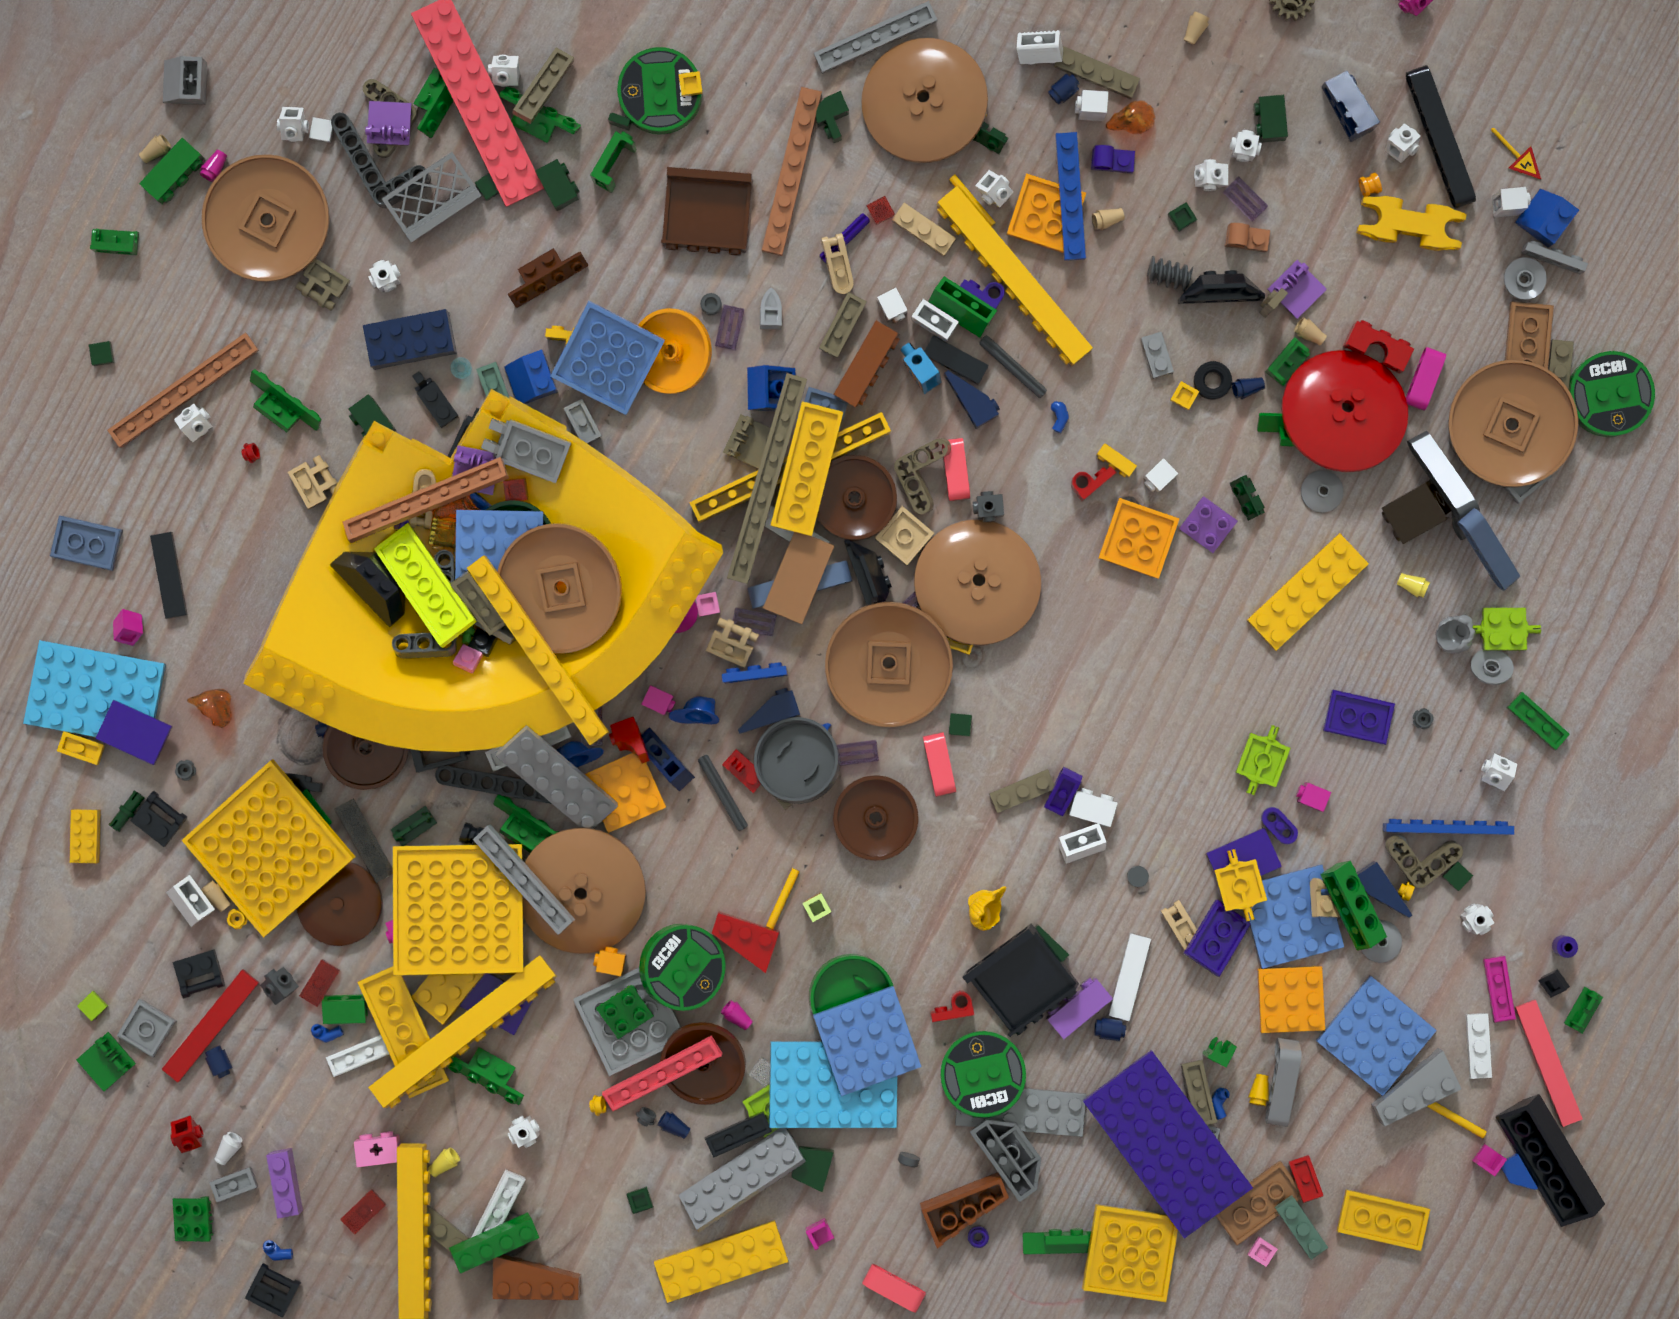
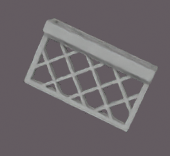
(445, 209)

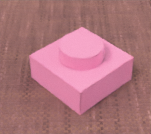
(707, 604)
(467, 658)
(1262, 1251)

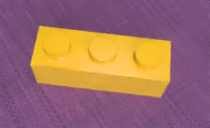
(1116, 460)

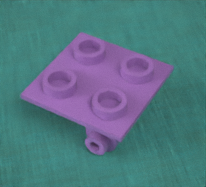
(388, 123)
(1301, 287)
(468, 458)
(1208, 524)

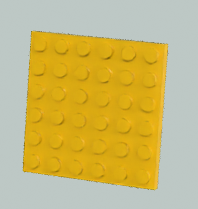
(268, 848)
(454, 912)

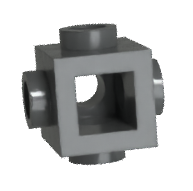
(996, 503)
(278, 985)

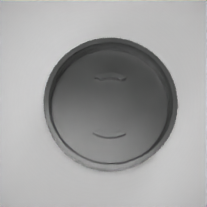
(797, 760)

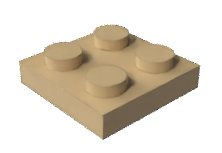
(904, 535)

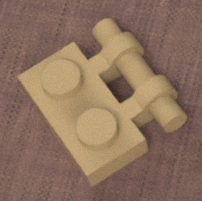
(307, 484)
(730, 648)

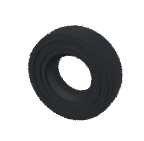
(1222, 371)

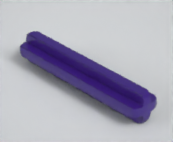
(850, 232)

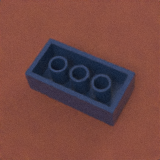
(409, 339)

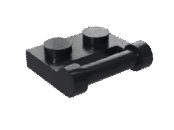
(154, 824)
(198, 966)
(269, 1296)

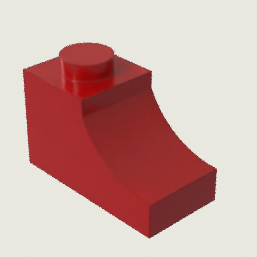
(628, 737)

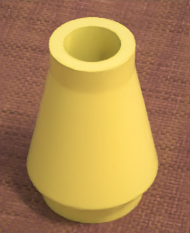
(1413, 584)
(445, 1161)

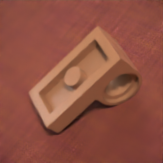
(1244, 237)

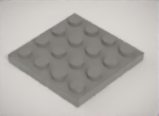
(639, 1043)

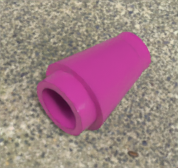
(213, 166)
(735, 1014)

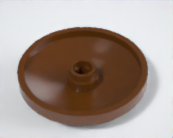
(857, 498)
(361, 761)
(875, 817)
(343, 908)
(715, 1079)

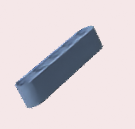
(1488, 549)
(833, 576)

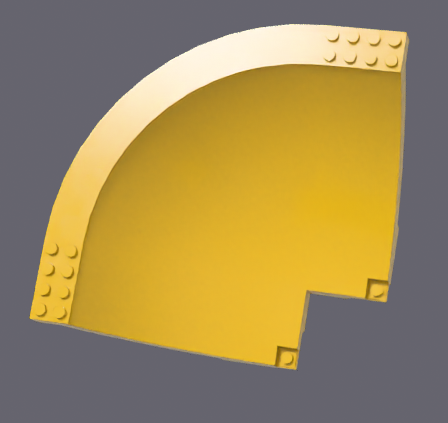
(337, 655)

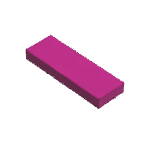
(1499, 989)

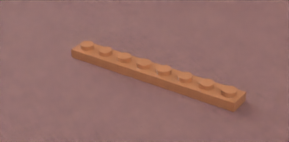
(791, 171)
(183, 390)
(425, 500)

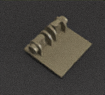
(747, 441)

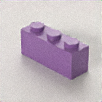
(1079, 1007)
(284, 1183)

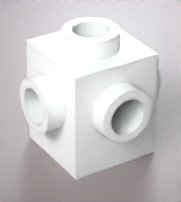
(504, 70)
(292, 124)
(1402, 143)
(1243, 153)
(1211, 175)
(994, 188)
(387, 283)
(193, 422)
(1498, 771)
(1470, 919)
(529, 1126)

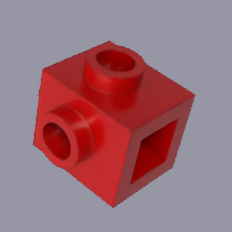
(186, 1134)

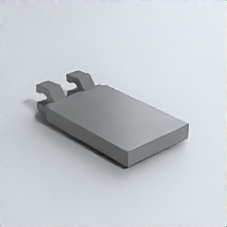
(528, 449)

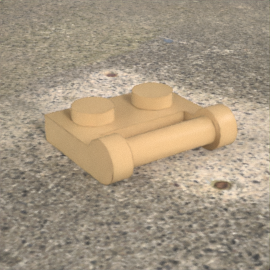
(1321, 904)

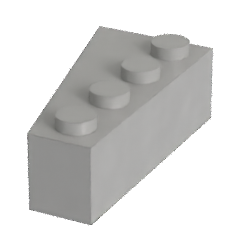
(1424, 1085)

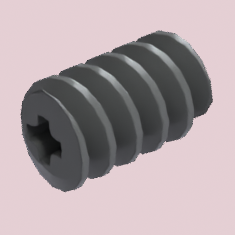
(1169, 273)

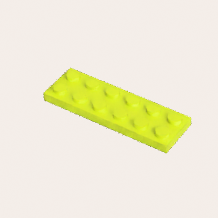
(425, 585)

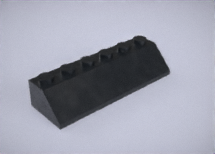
(1550, 1161)

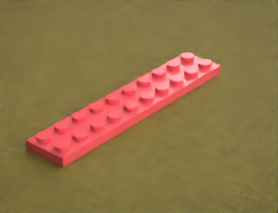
(477, 101)

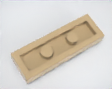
(924, 229)

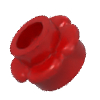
(250, 452)

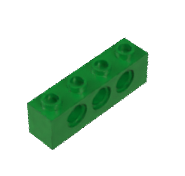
(1353, 905)

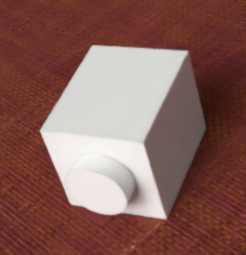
(892, 306)
(1159, 476)

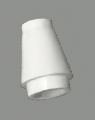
(228, 1147)

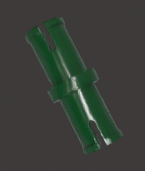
(126, 811)

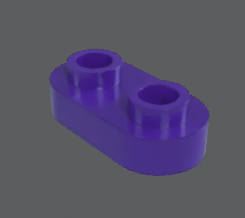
(1279, 825)

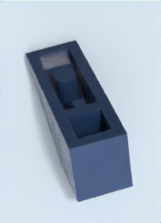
(975, 403)
(777, 708)
(666, 760)
(1380, 888)

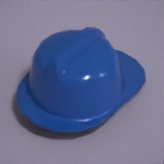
(696, 710)
(579, 754)

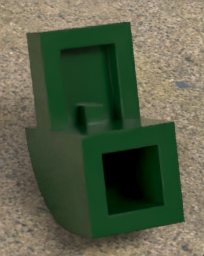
(828, 111)

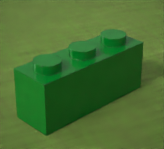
(172, 171)
(962, 306)

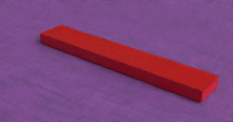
(210, 1025)

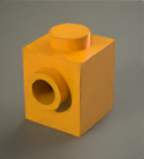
(610, 961)

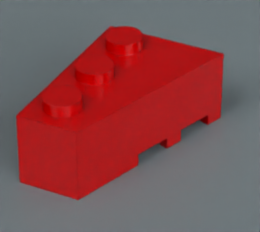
(746, 938)

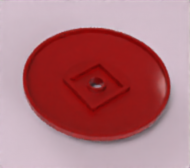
(1341, 438)

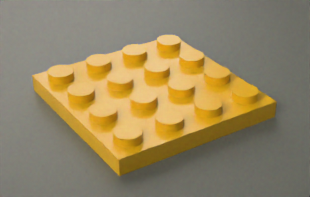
(1130, 1253)

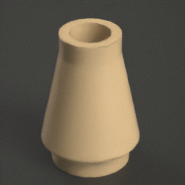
(1195, 28)
(156, 147)
(1105, 218)
(1308, 330)
(215, 895)

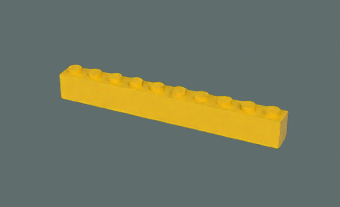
(1014, 276)
(741, 489)
(462, 1032)
(413, 1231)

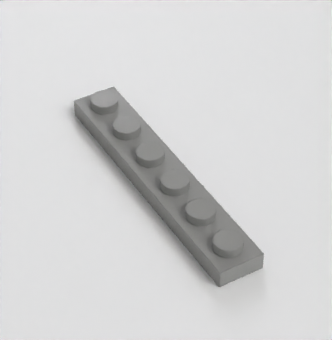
(875, 37)
(523, 879)

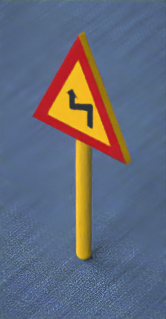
(1525, 163)

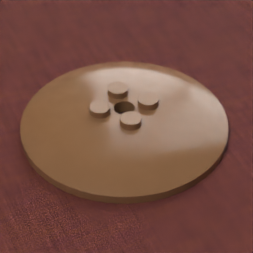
(930, 128)
(248, 193)
(1543, 416)
(584, 564)
(970, 611)
(894, 693)
(607, 873)

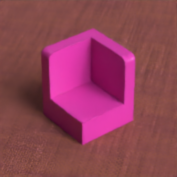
(127, 627)
(1489, 1160)
(819, 1233)

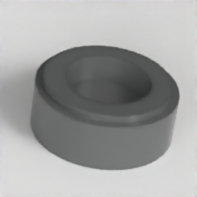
(711, 304)
(1137, 876)
(908, 1159)

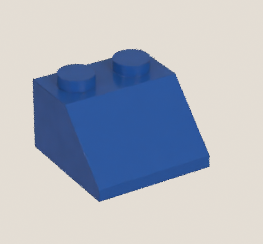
(1547, 217)
(531, 377)
(765, 386)

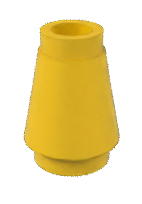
(1260, 1090)

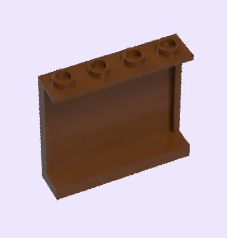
(706, 210)

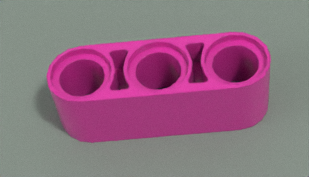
(1425, 378)

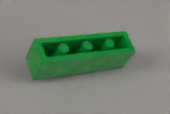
(494, 1242)

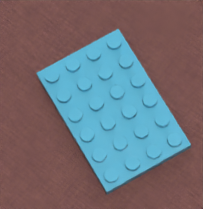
(77, 685)
(807, 1095)

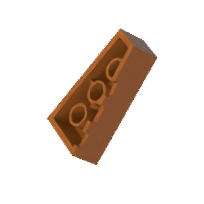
(867, 363)
(962, 1207)
(533, 1281)

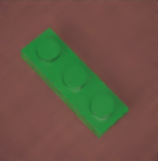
(1538, 720)

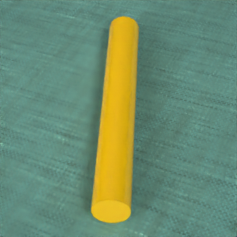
(957, 182)
(782, 898)
(1458, 1119)

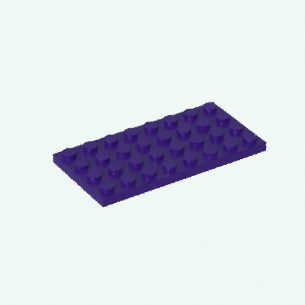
(1167, 1144)

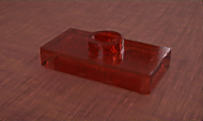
(319, 983)
(363, 1211)

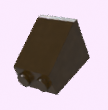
(1416, 512)

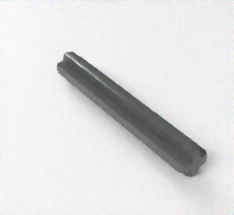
(1012, 366)
(722, 792)

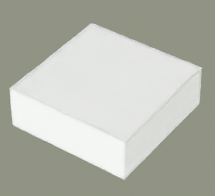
(321, 130)

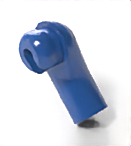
(1061, 414)
(324, 1034)
(1218, 1100)
(275, 1253)

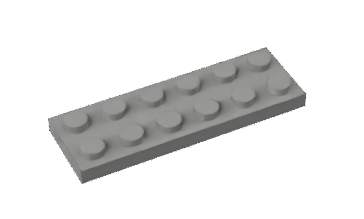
(556, 779)
(1040, 1113)
(741, 1178)

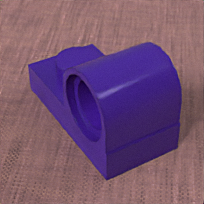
(1113, 160)
(973, 288)
(1063, 791)

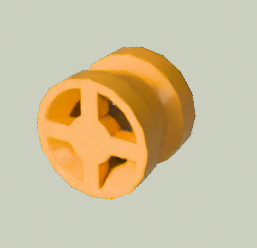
(1370, 185)

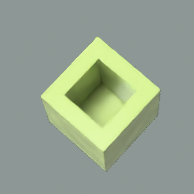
(817, 907)

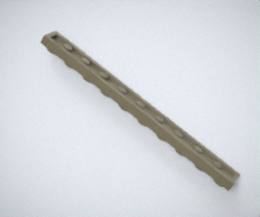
(767, 478)

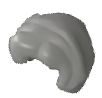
(1455, 634)

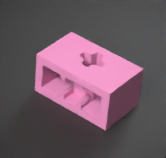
(368, 1157)

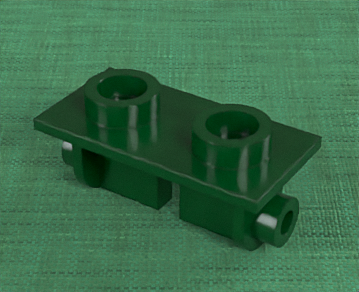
(992, 140)
(1250, 505)
(413, 826)

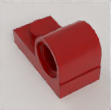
(1102, 476)
(942, 1013)

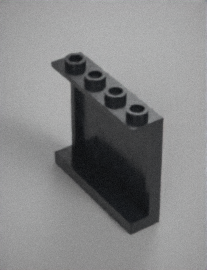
(1022, 980)

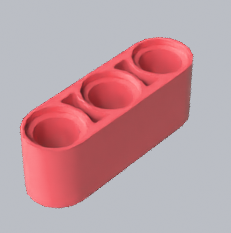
(956, 471)
(939, 764)
(894, 1288)

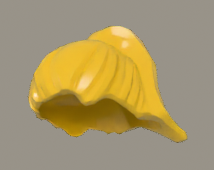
(985, 908)

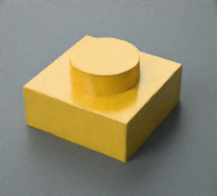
(690, 84)
(1184, 395)

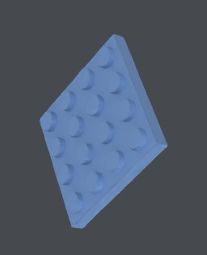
(607, 357)
(489, 534)
(1285, 922)
(1376, 1035)
(867, 1040)

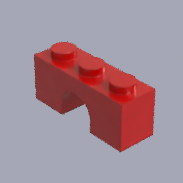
(1395, 351)

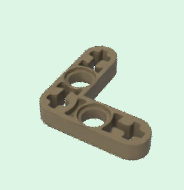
(373, 97)
(914, 467)
(1418, 867)

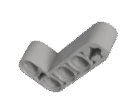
(1284, 1081)

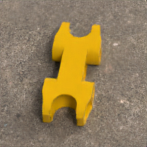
(1395, 221)

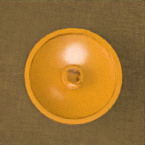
(684, 353)

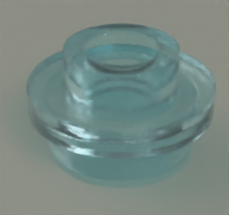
(461, 361)

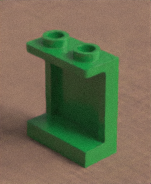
(608, 158)

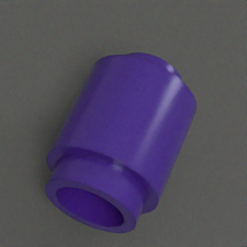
(1559, 943)

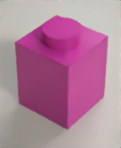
(658, 700)
(1313, 796)

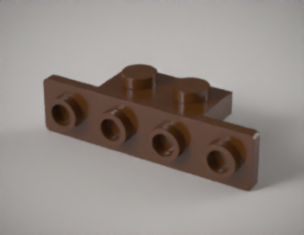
(544, 274)

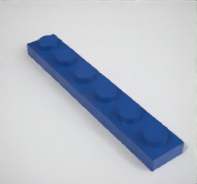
(1070, 196)
(1438, 826)

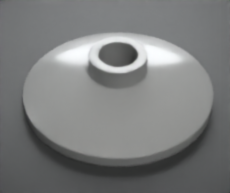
(1534, 274)
(1311, 491)
(1497, 661)
(1389, 949)

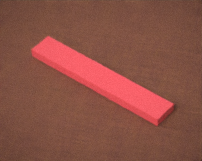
(1548, 1063)
(662, 1073)

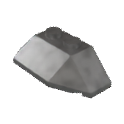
(1010, 1155)

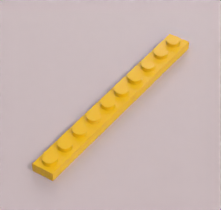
(537, 650)

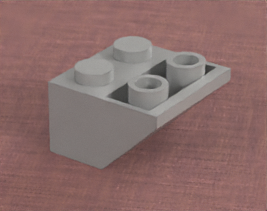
(185, 80)

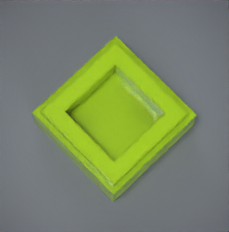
(92, 1006)

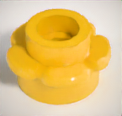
(1406, 891)
(233, 922)
(598, 1105)

